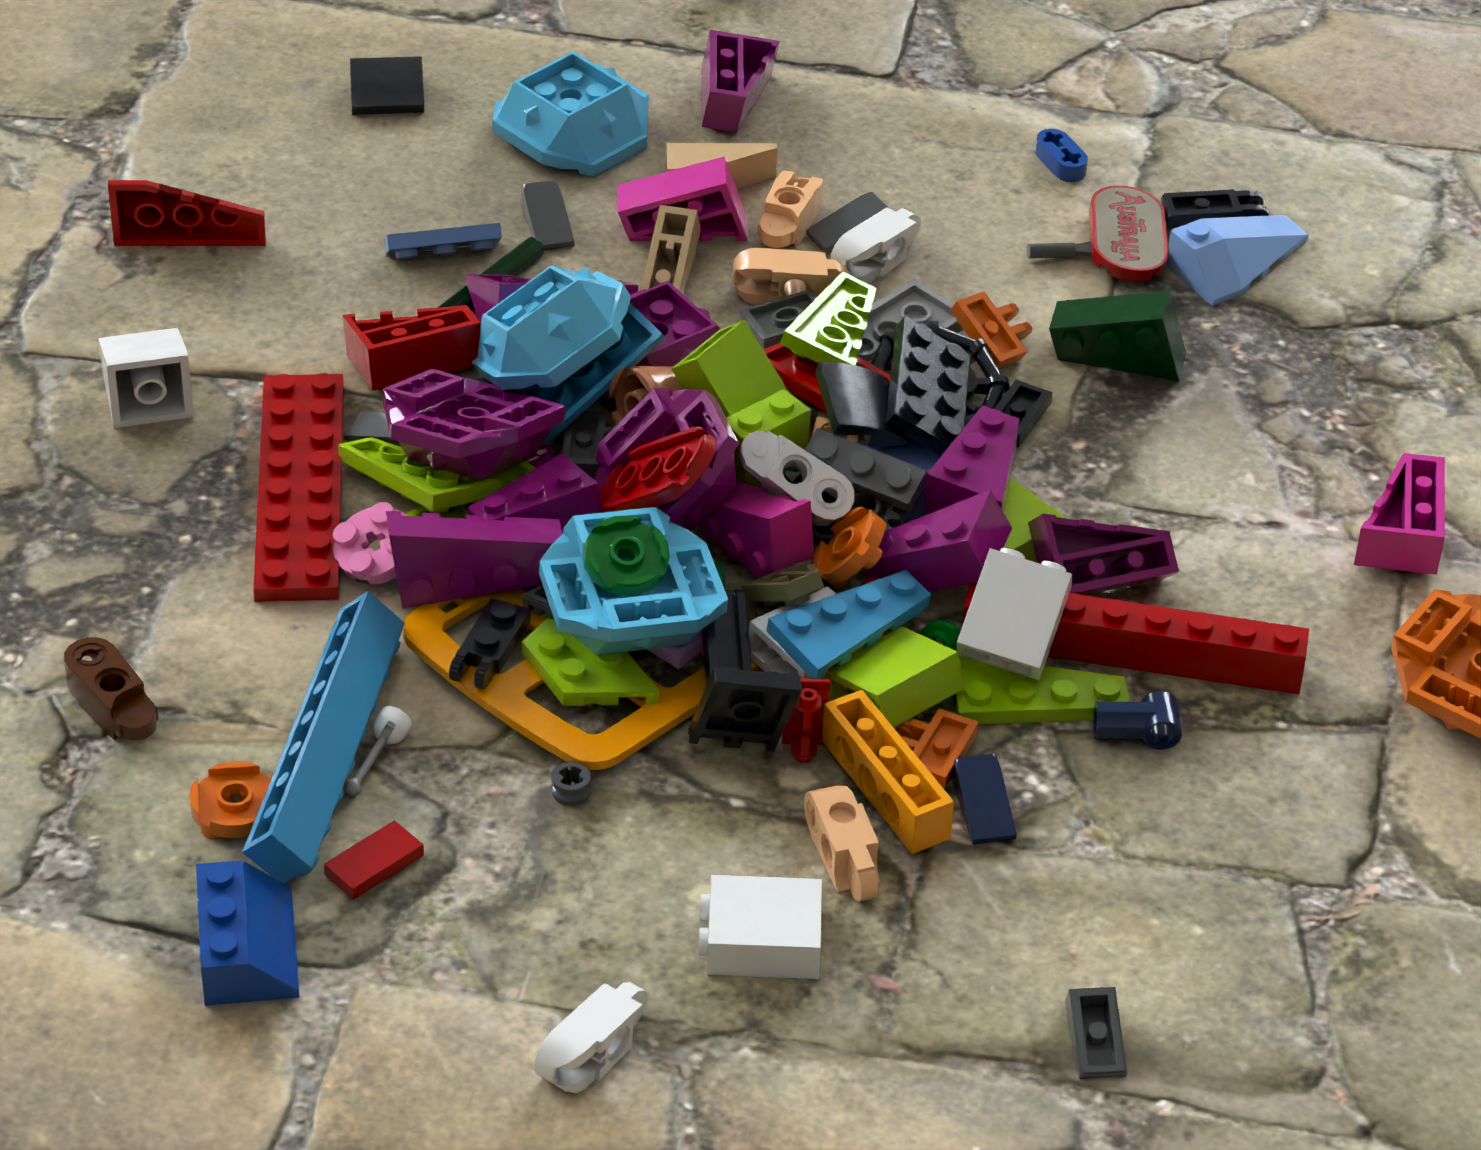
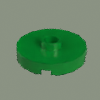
(626, 538)

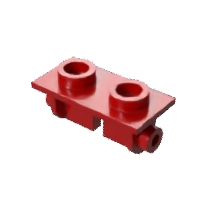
(806, 720)

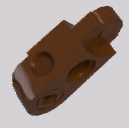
(109, 689)

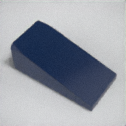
(983, 798)

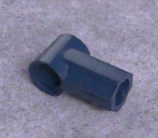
(1152, 719)

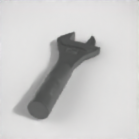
(1058, 250)

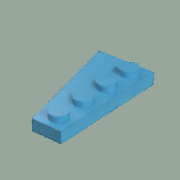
(840, 624)

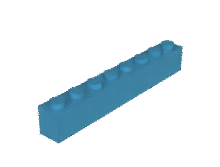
(324, 740)

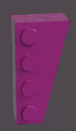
(467, 556)

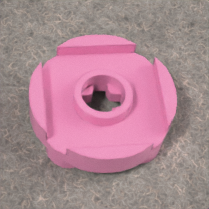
(353, 541)

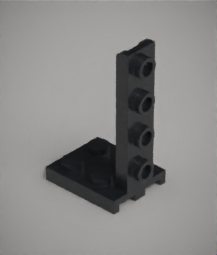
(737, 701)

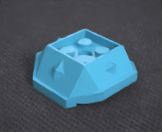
(574, 116)
(550, 328)
(659, 618)

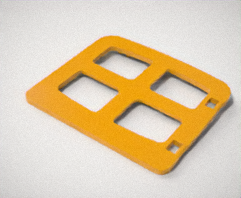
(507, 691)

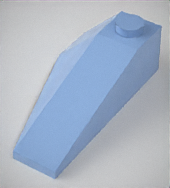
(1228, 253)

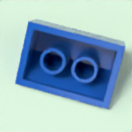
(245, 934)

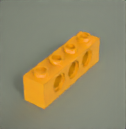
(887, 771)

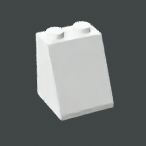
(146, 377)

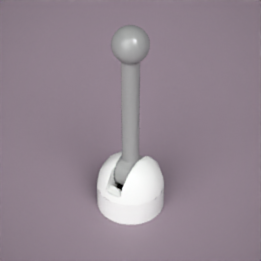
(389, 728)

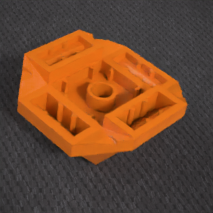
(1441, 659)

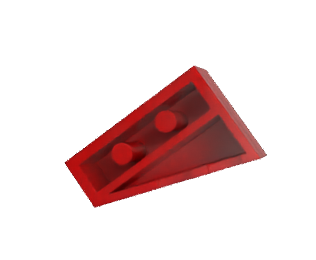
(402, 347)

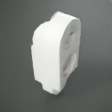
(877, 244)
(767, 456)
(591, 1037)

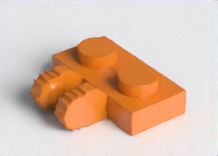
(985, 321)
(940, 741)

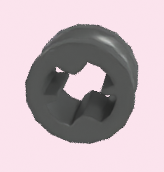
(571, 793)

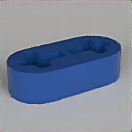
(1061, 155)

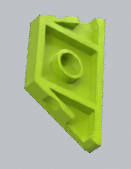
(579, 675)

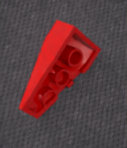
(168, 216)

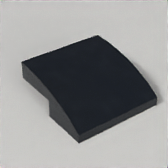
(387, 85)
(857, 403)

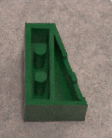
(1121, 333)

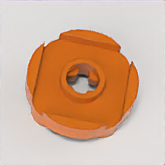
(851, 547)
(212, 799)

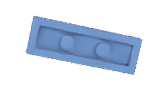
(443, 240)

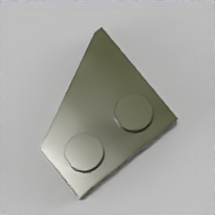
(785, 585)

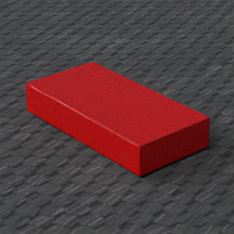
(373, 859)

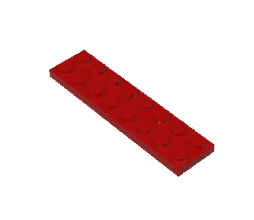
(299, 488)

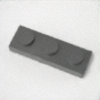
(870, 470)

